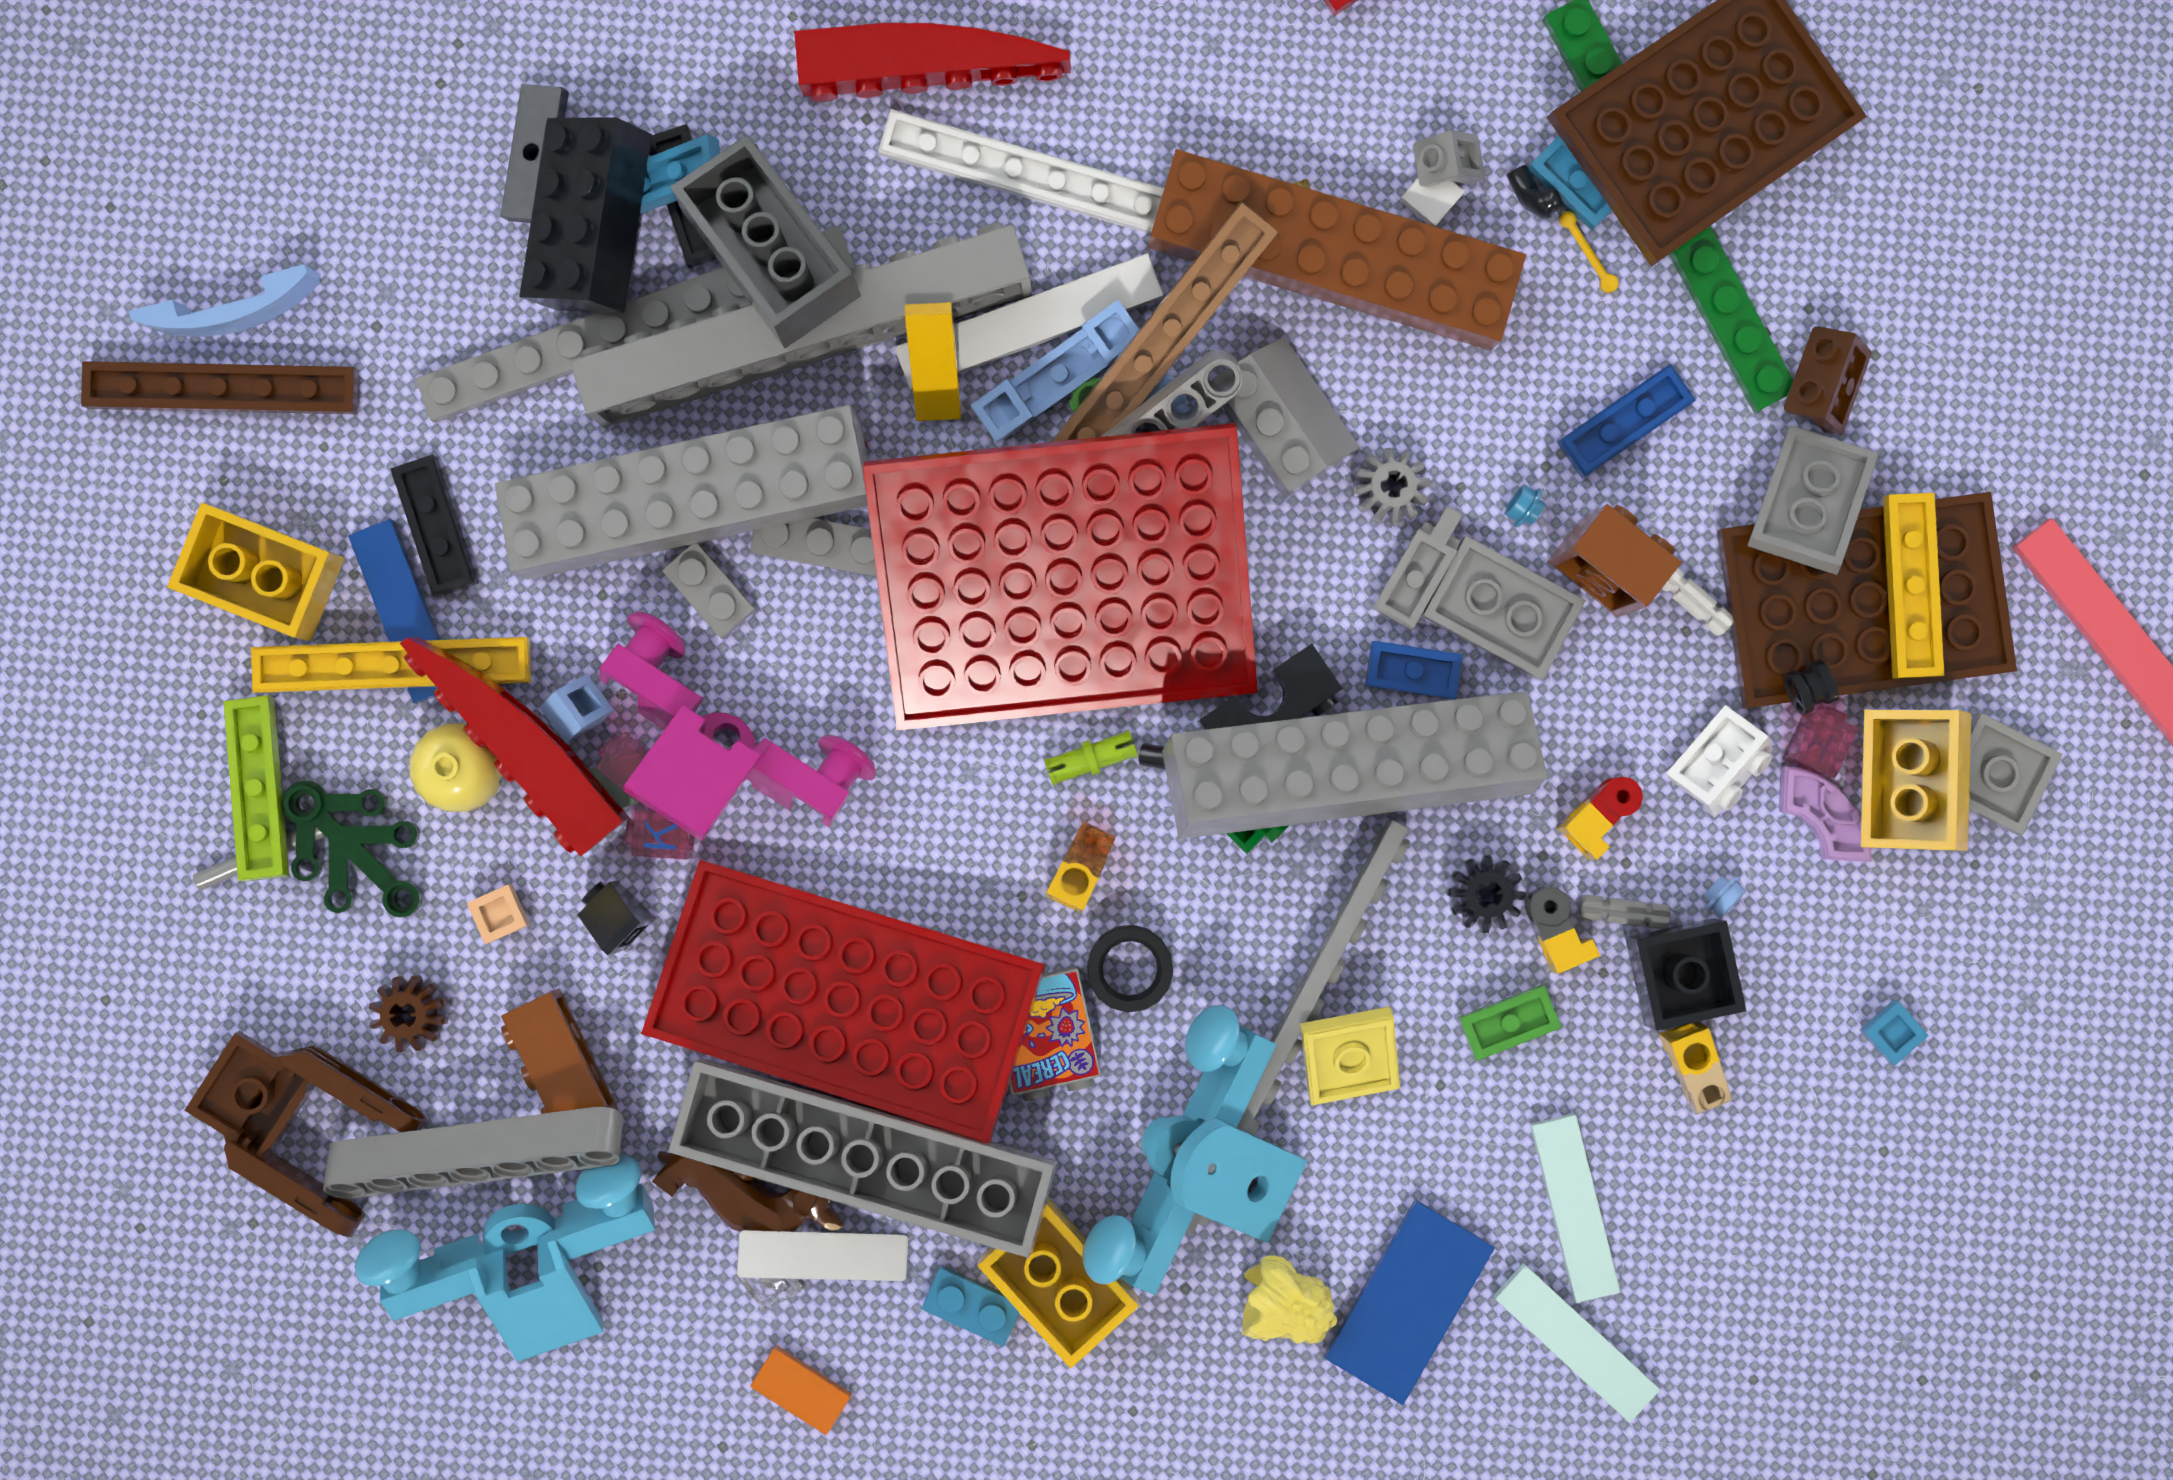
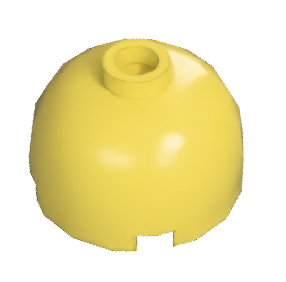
(453, 770)

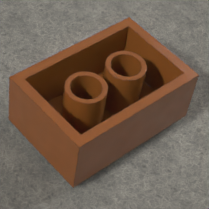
(1615, 560)

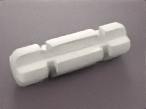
(1698, 603)

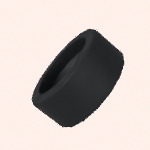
(1134, 1002)

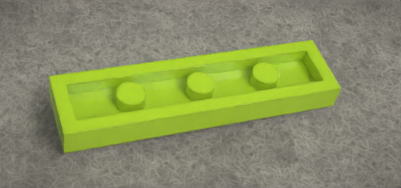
(256, 788)

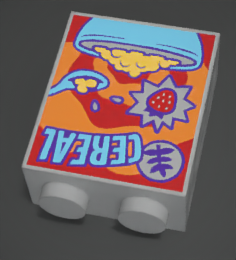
(1057, 1040)

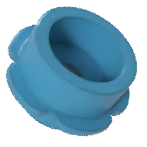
(1525, 506)

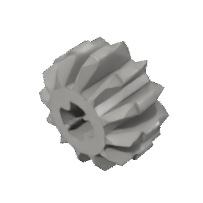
(1403, 498)

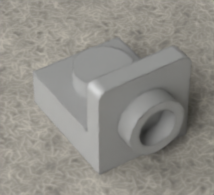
(1449, 157)

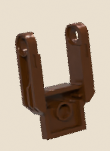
(255, 1098)

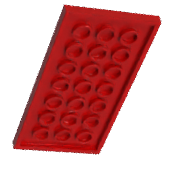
(844, 1000)

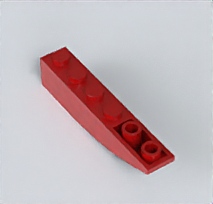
(917, 56)
(525, 749)

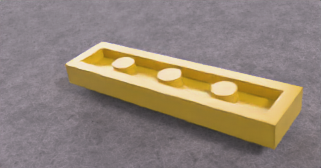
(1913, 585)

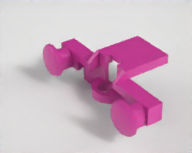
(693, 776)

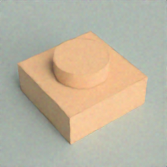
(498, 913)

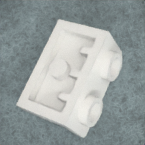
(1722, 761)

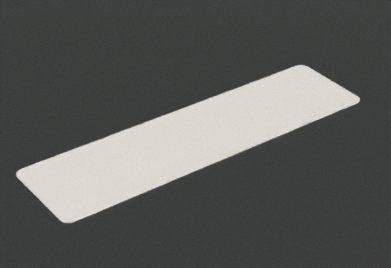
(822, 1255)

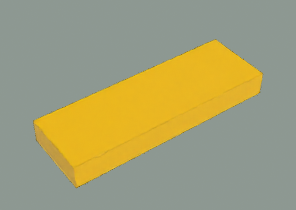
(933, 361)

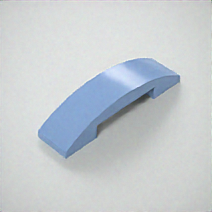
(282, 292)
(1057, 373)

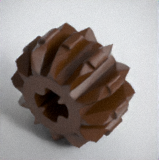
(391, 1012)

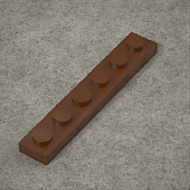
(219, 387)

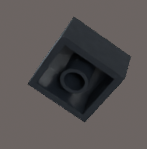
(1685, 974)

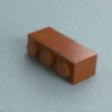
(555, 1055)

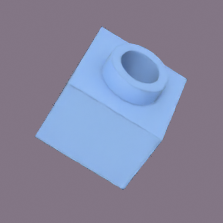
(576, 708)

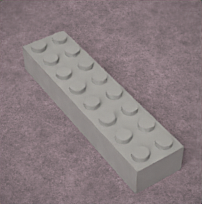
(683, 493)
(1353, 764)
(863, 1157)

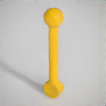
(1608, 282)

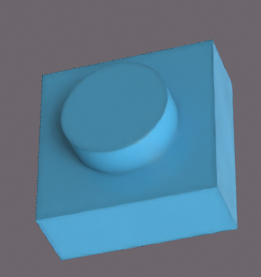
(1894, 1032)

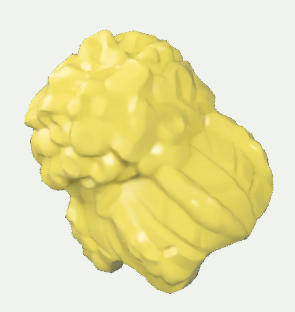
(1286, 1303)

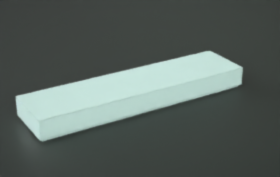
(1575, 1208)
(1576, 1342)

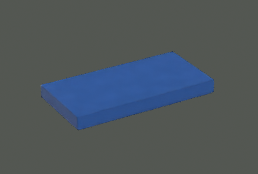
(1409, 1302)

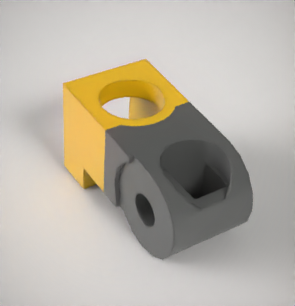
(1550, 920)

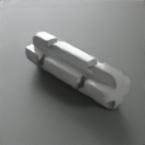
(1624, 911)

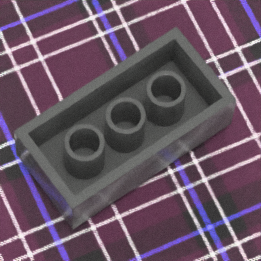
(766, 241)

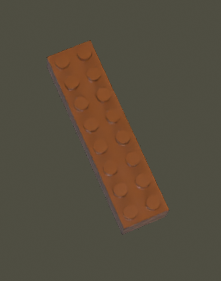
(1345, 251)

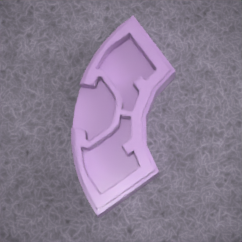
(1825, 811)

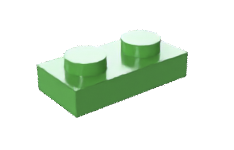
(1509, 1022)

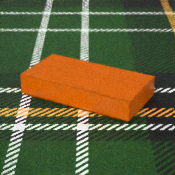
(801, 1390)

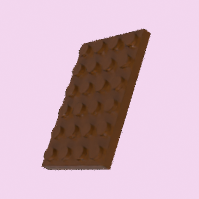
(1705, 120)
(1800, 614)

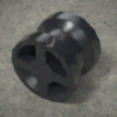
(1810, 687)

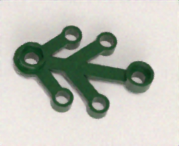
(346, 844)

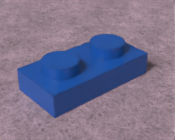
(1413, 670)

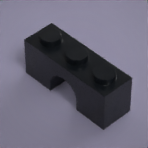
(1305, 687)

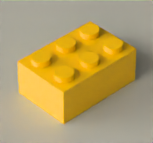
(255, 572)
(1916, 779)
(1057, 1292)

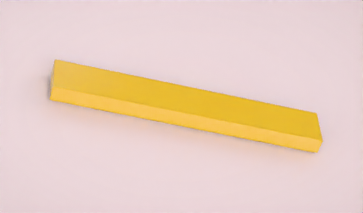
(380, 664)

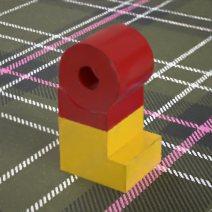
(1600, 813)

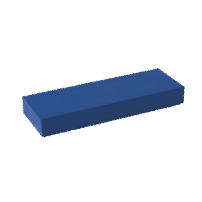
(1626, 421)

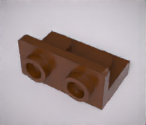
(1828, 378)

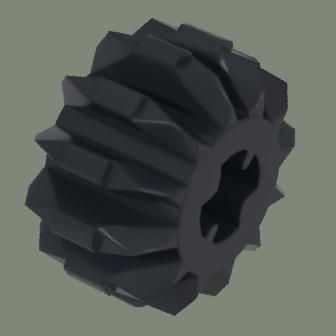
(1485, 877)

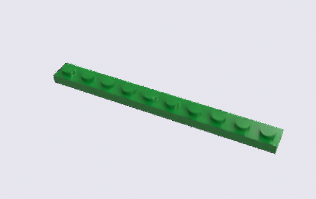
(1699, 261)

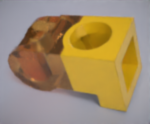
(1081, 867)

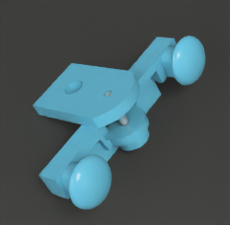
(1200, 1162)

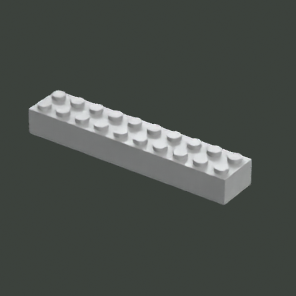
(741, 349)

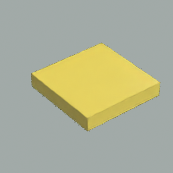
(1350, 1055)

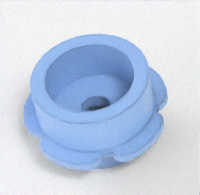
(1724, 895)

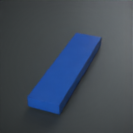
(394, 589)

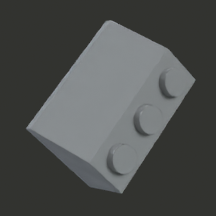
(1286, 418)

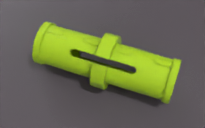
(1090, 757)

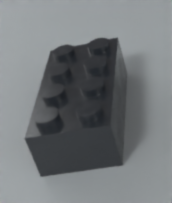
(585, 214)

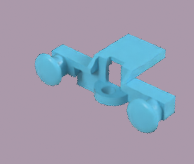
(535, 1316)

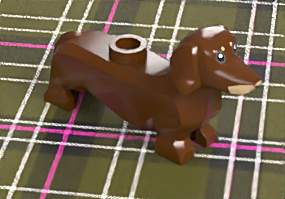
(742, 1199)

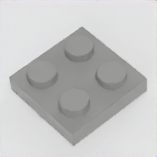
(2007, 773)

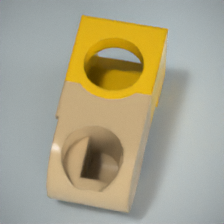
(1696, 1066)

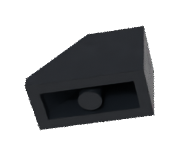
(614, 916)

